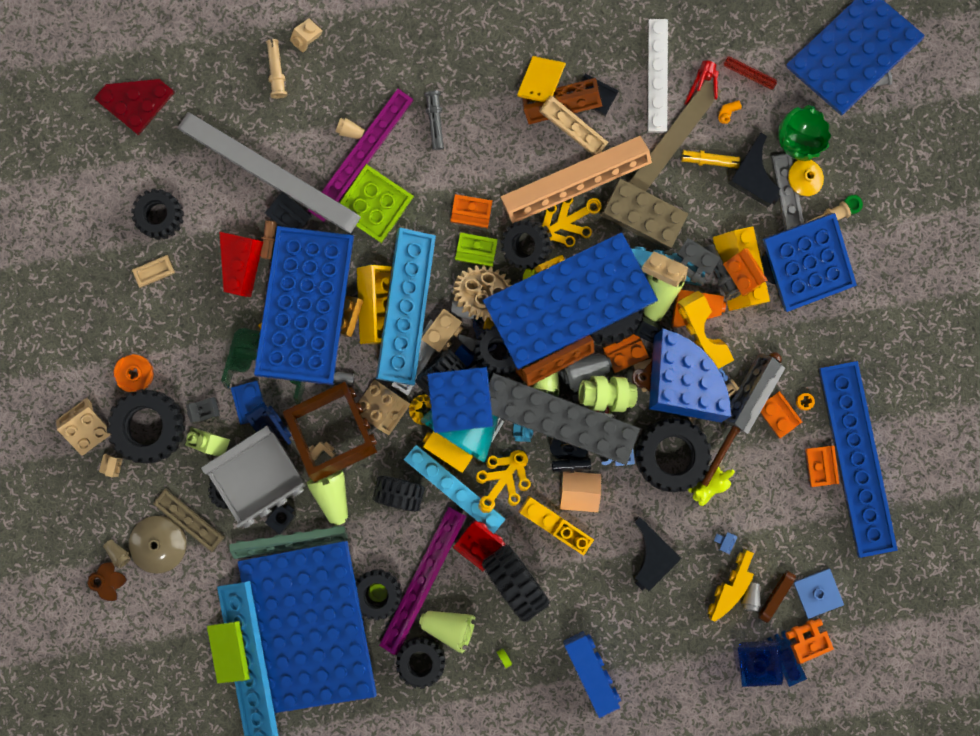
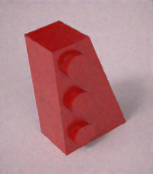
(239, 263)

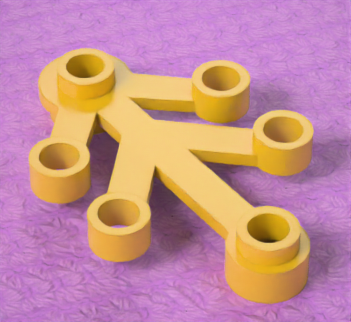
(565, 222)
(505, 478)

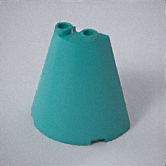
(473, 441)

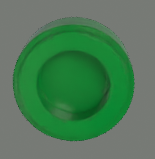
(854, 203)

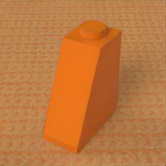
(715, 303)

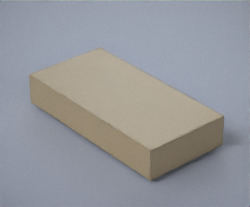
(153, 271)

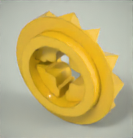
(415, 405)

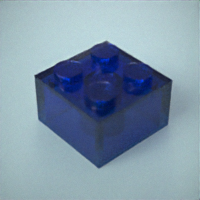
(760, 663)

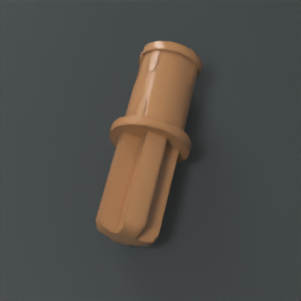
(268, 239)

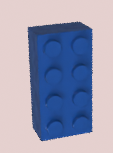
(593, 678)

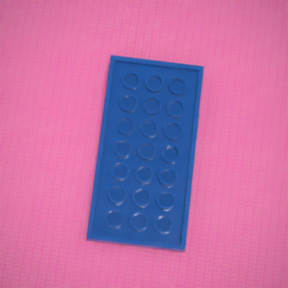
(570, 300)
(304, 305)

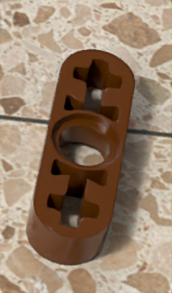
(779, 593)

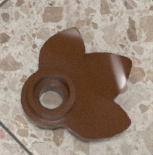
(109, 581)

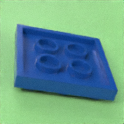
(460, 400)

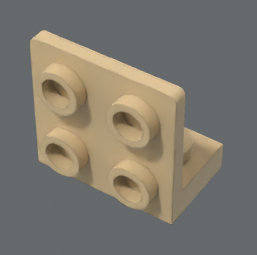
(382, 407)
(82, 427)

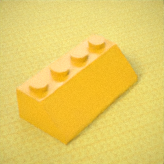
(728, 246)
(373, 288)

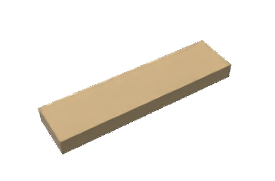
(573, 126)

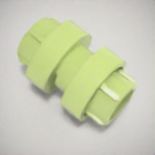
(599, 393)

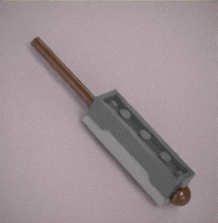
(749, 402)

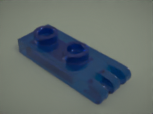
(792, 670)

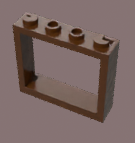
(341, 461)

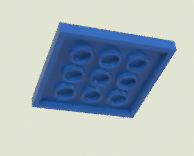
(809, 262)

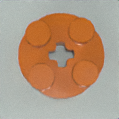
(144, 371)

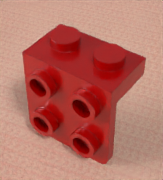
(478, 543)

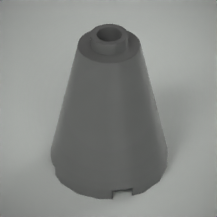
(582, 370)

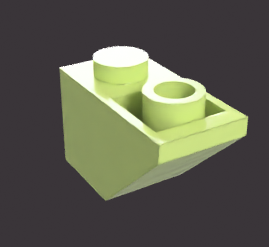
(207, 442)

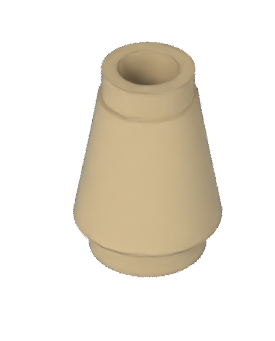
(349, 129)

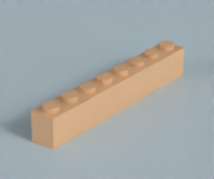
(576, 179)

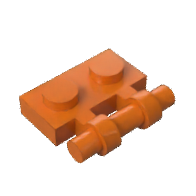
(810, 647)

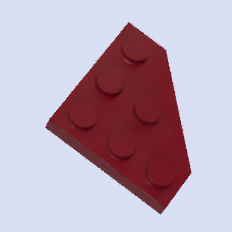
(135, 101)

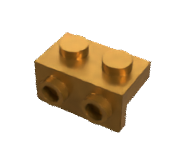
(350, 315)

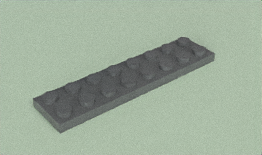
(562, 419)

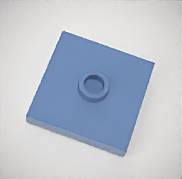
(818, 593)

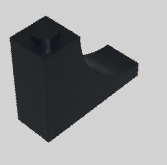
(752, 177)
(657, 559)

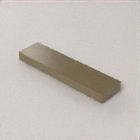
(188, 520)

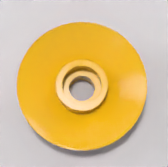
(800, 182)

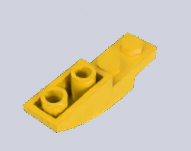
(556, 525)
(729, 595)

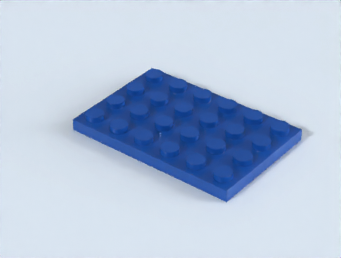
(854, 52)

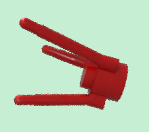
(706, 72)

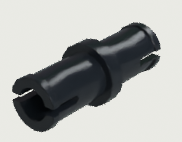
(571, 465)

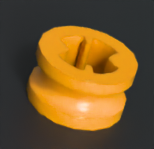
(809, 405)

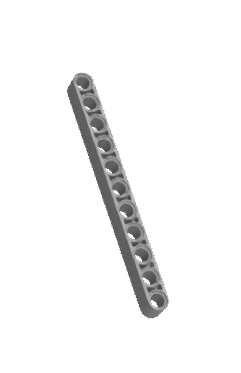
(269, 172)

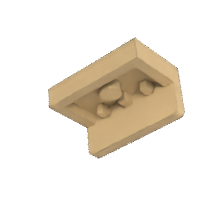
(665, 269)
(442, 331)

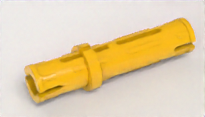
(710, 159)

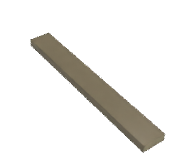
(675, 136)

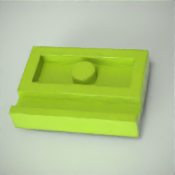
(476, 249)

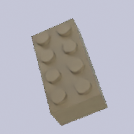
(644, 214)

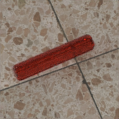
(750, 73)

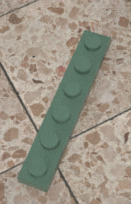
(283, 543)

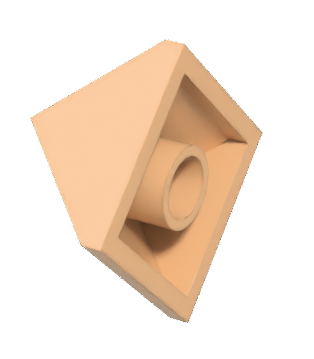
(580, 491)

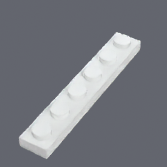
(657, 75)

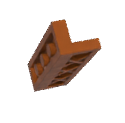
(578, 101)
(556, 361)

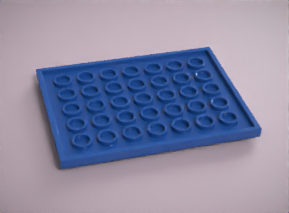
(310, 626)

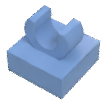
(727, 542)

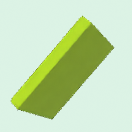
(228, 652)

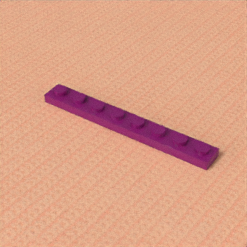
(366, 147)
(422, 581)

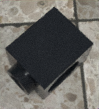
(273, 520)

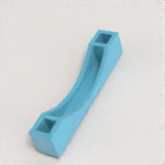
(452, 487)

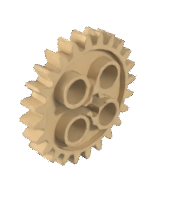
(475, 286)

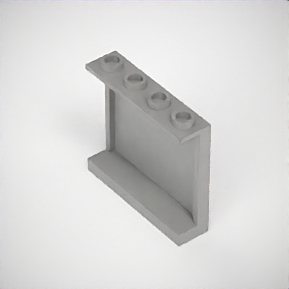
(255, 476)

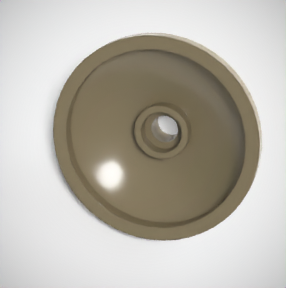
(170, 542)

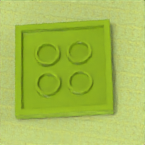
(376, 202)

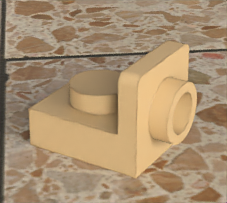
(110, 465)

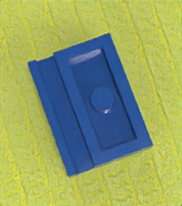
(246, 398)

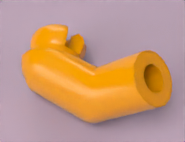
(726, 111)

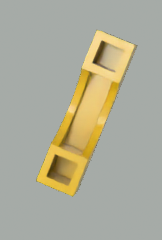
(696, 311)

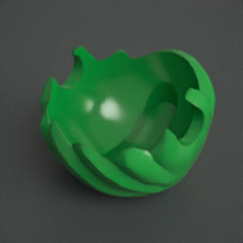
(804, 133)

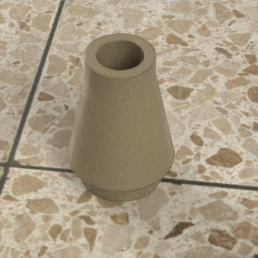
(117, 554)

